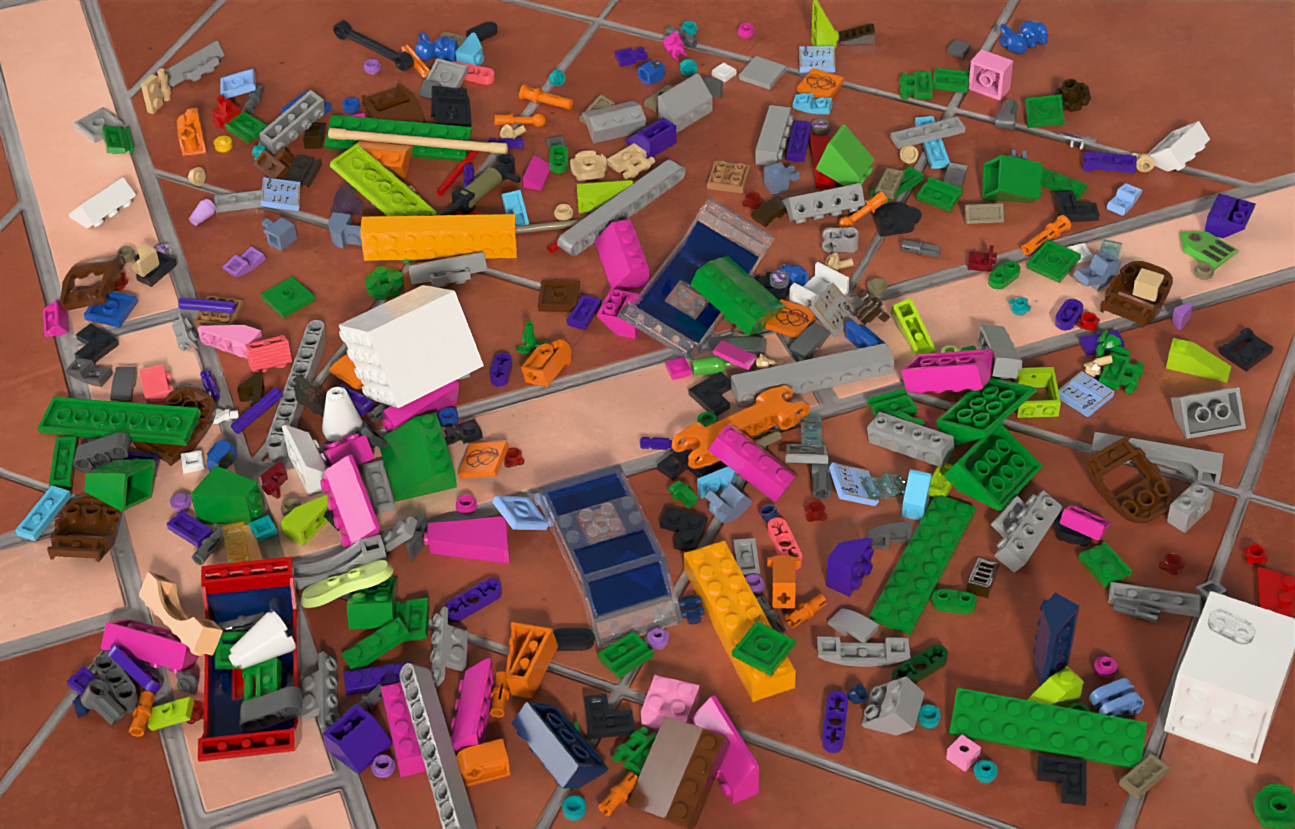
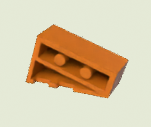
(528, 658)

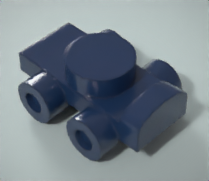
(691, 610)

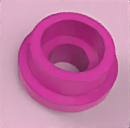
(746, 30)
(466, 504)
(1105, 671)

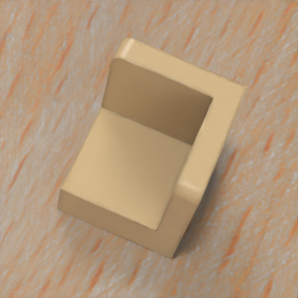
(147, 261)
(1147, 284)

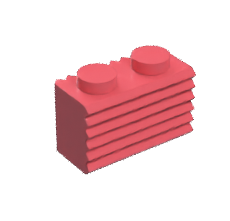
(268, 354)
(155, 384)

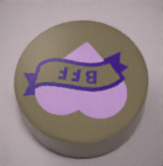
(820, 126)

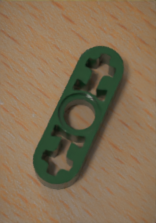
(922, 658)

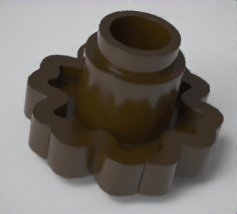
(1074, 95)
(870, 308)

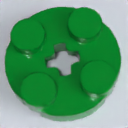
(393, 283)
(1266, 813)

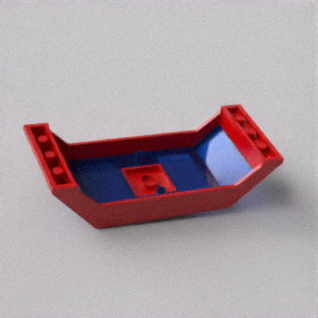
(229, 593)

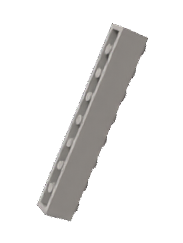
(814, 373)

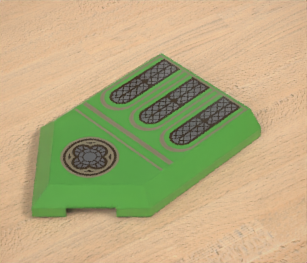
(1206, 248)

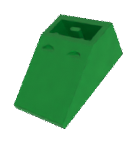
(373, 605)

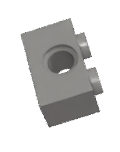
(1190, 506)

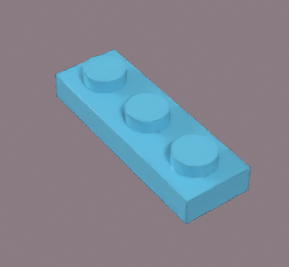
(43, 513)

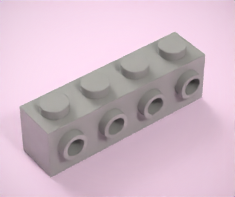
(292, 122)
(773, 135)
(825, 202)
(1005, 357)
(911, 439)
(1028, 530)

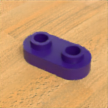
(1069, 314)

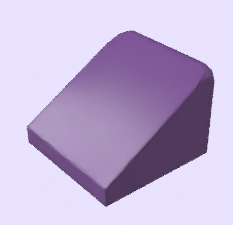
(1182, 315)

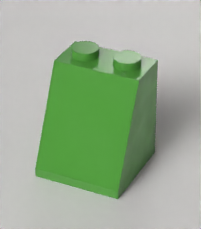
(846, 159)

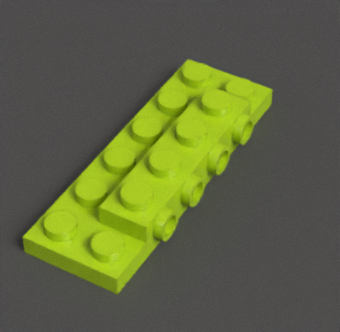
(379, 184)

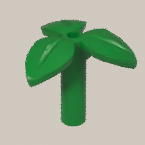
(529, 339)
(1111, 343)

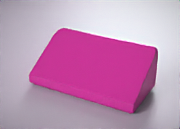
(536, 174)
(55, 320)
(735, 355)
(1084, 522)

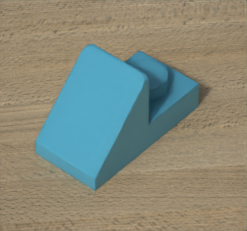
(515, 205)
(716, 481)

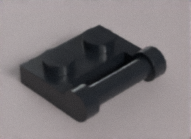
(1248, 355)

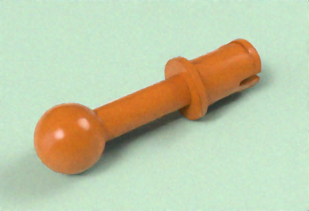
(537, 120)
(871, 205)

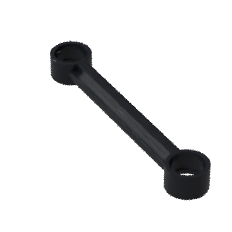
(403, 60)

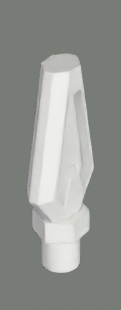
(227, 415)

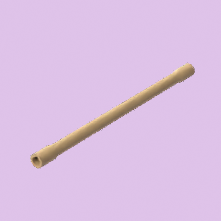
(492, 147)

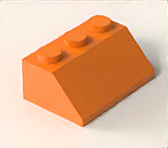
(391, 156)

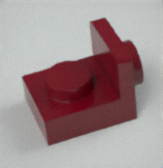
(982, 261)
(273, 479)

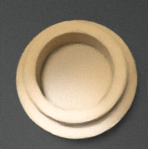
(908, 154)
(197, 176)
(563, 212)

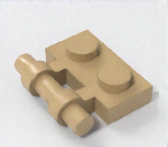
(153, 93)
(627, 158)

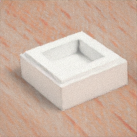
(724, 72)
(1085, 253)
(192, 461)

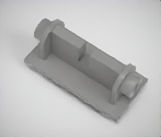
(185, 335)

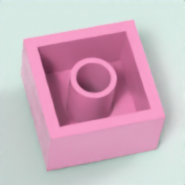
(990, 74)
(669, 699)

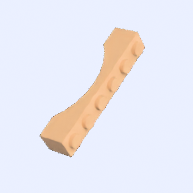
(161, 596)

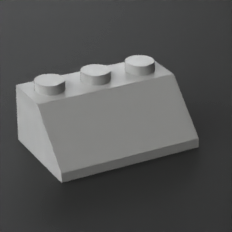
(685, 102)
(615, 121)
(1209, 412)

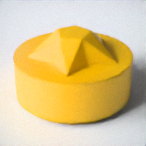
(223, 144)

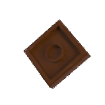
(558, 295)

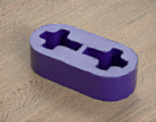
(504, 369)

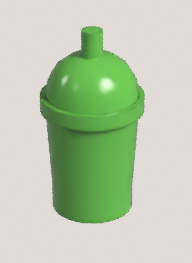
(709, 365)

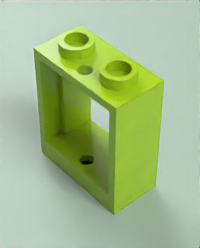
(1043, 378)

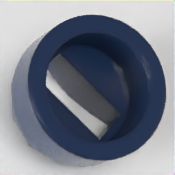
(768, 512)
(857, 694)
(80, 710)

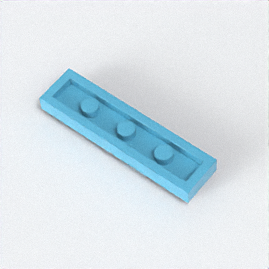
(934, 149)

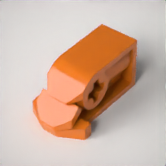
(191, 133)
(546, 363)
(784, 580)
(483, 762)

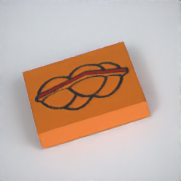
(820, 84)
(791, 320)
(483, 459)

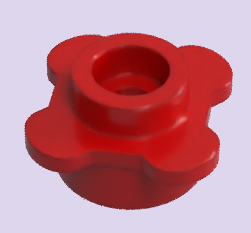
(1088, 321)
(1255, 554)

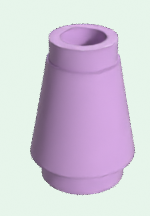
(202, 212)

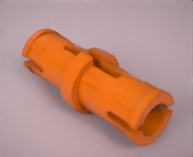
(805, 610)
(498, 705)
(142, 713)
(618, 794)

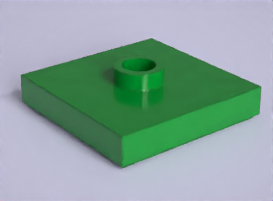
(1044, 111)
(1053, 261)
(287, 297)
(763, 648)

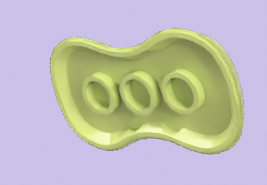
(336, 586)

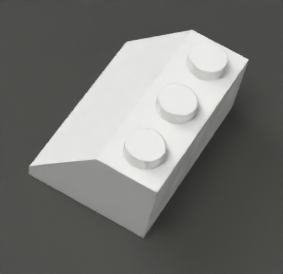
(1179, 147)
(104, 204)
(305, 458)

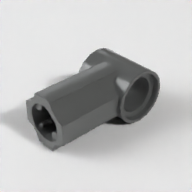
(1007, 116)
(821, 480)
(98, 698)

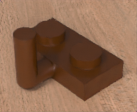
(271, 165)

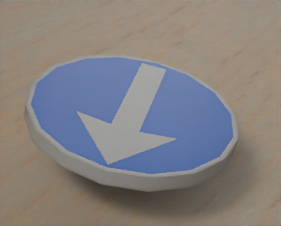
(1078, 137)

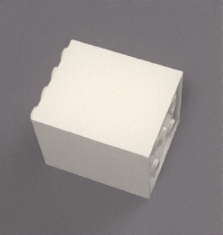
(411, 345)
(1232, 689)

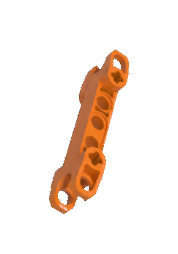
(769, 411)

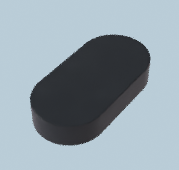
(484, 31)
(574, 639)

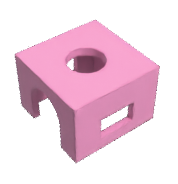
(963, 759)

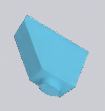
(470, 51)
(916, 495)

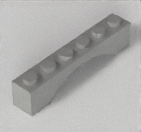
(1197, 464)
(360, 553)

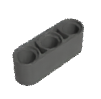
(101, 452)
(118, 682)
(271, 709)

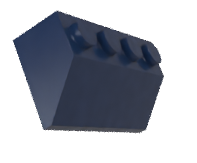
(1054, 636)
(558, 745)

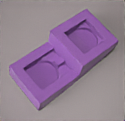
(241, 265)

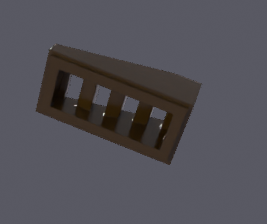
(859, 35)
(314, 136)
(979, 588)

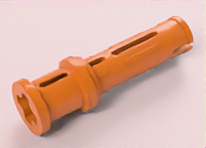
(537, 96)
(1051, 231)

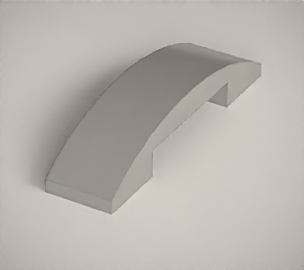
(863, 654)

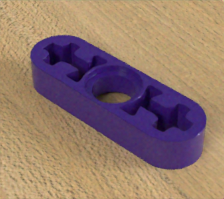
(469, 608)
(135, 668)
(839, 729)

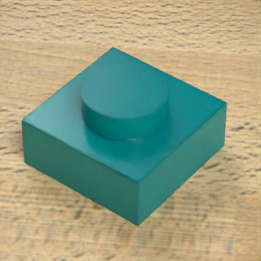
(263, 528)

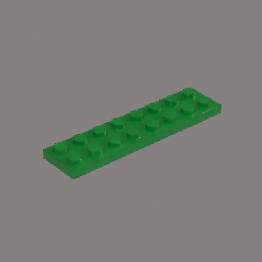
(402, 128)
(140, 421)
(922, 564)
(1048, 728)

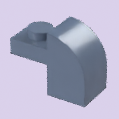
(343, 231)
(1099, 272)
(729, 504)

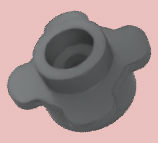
(187, 681)

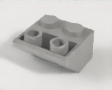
(893, 707)

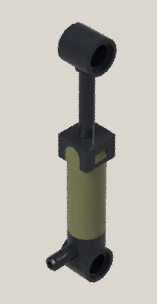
(465, 198)

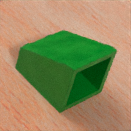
(1012, 180)
(122, 482)
(227, 498)

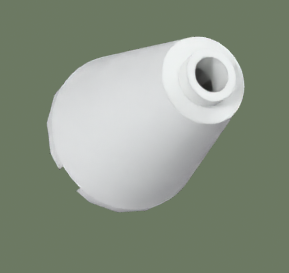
(340, 416)
(262, 642)

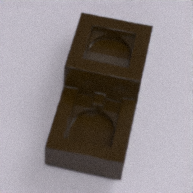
(769, 211)

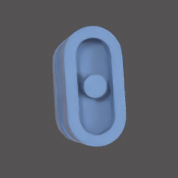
(1117, 699)

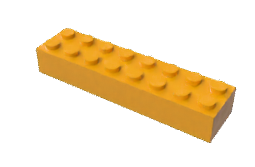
(438, 236)
(732, 613)

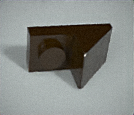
(252, 389)

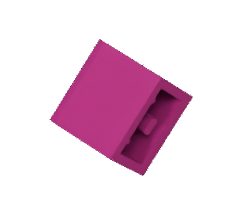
(611, 308)
(352, 444)

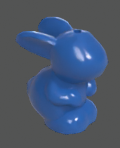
(1027, 36)
(442, 48)

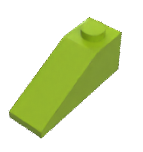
(822, 30)
(594, 195)
(912, 327)
(1194, 360)
(305, 520)
(1059, 689)

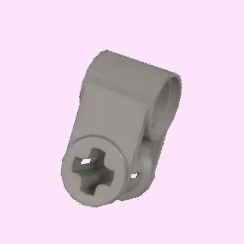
(842, 240)

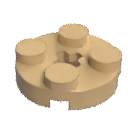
(597, 166)

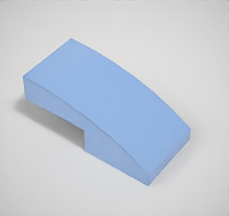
(1124, 199)

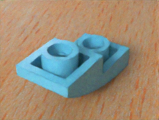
(807, 103)

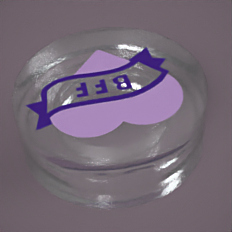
(164, 247)
(779, 279)

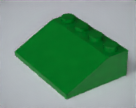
(736, 294)
(983, 410)
(418, 459)
(994, 469)

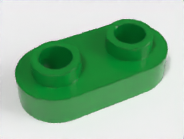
(558, 159)
(1004, 275)
(953, 601)

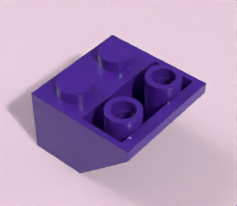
(655, 137)
(1228, 216)
(849, 565)
(356, 739)

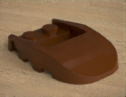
(407, 112)
(106, 265)
(1124, 283)
(185, 398)
(1141, 501)
(85, 517)

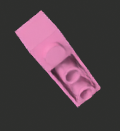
(229, 337)

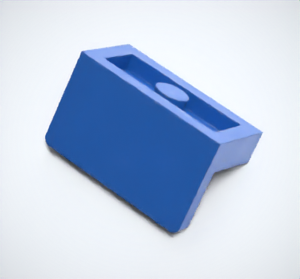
(861, 335)

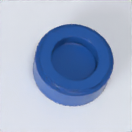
(351, 105)
(448, 417)

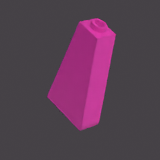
(432, 402)
(470, 539)

